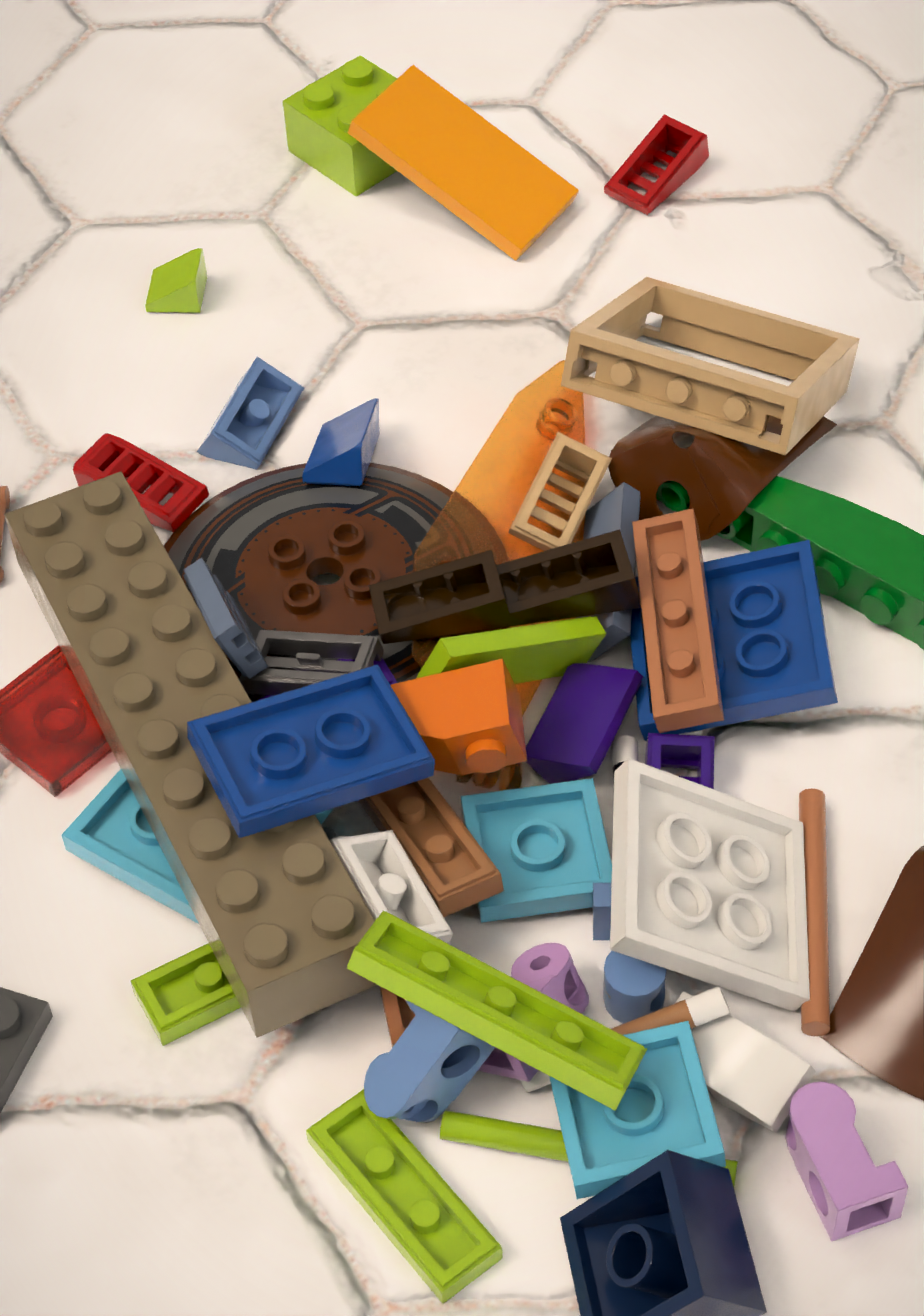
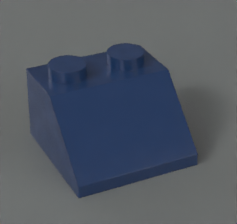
(663, 1245)

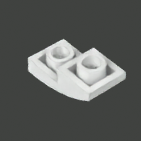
(748, 1070)

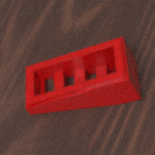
(665, 136)
(114, 454)

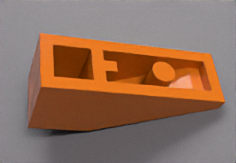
(467, 717)

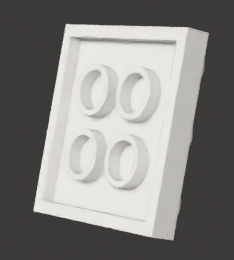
(708, 886)

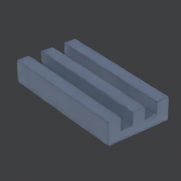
(224, 619)

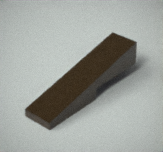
(480, 595)

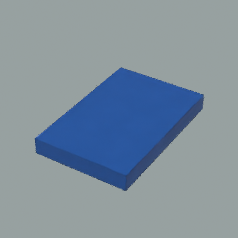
(309, 750)

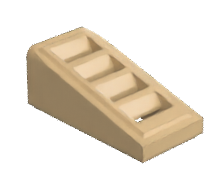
(575, 461)

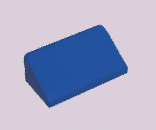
(345, 447)

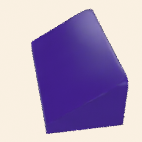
(581, 721)

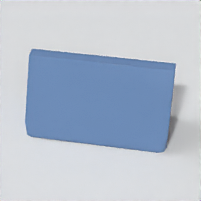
(252, 416)

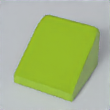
(178, 284)

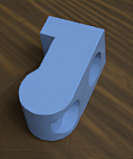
(629, 984)
(423, 1069)

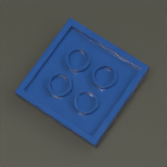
(764, 634)

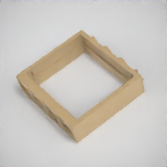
(701, 391)

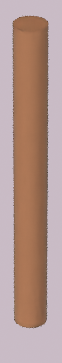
(816, 1011)

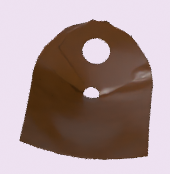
(714, 469)
(882, 1004)

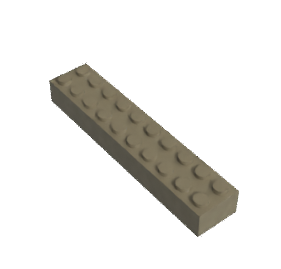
(148, 664)

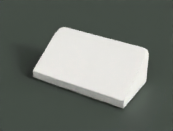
(390, 881)

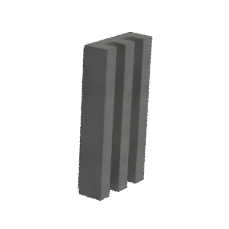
(308, 668)

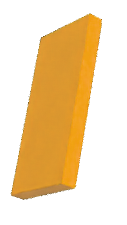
(463, 162)

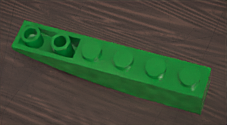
(856, 552)

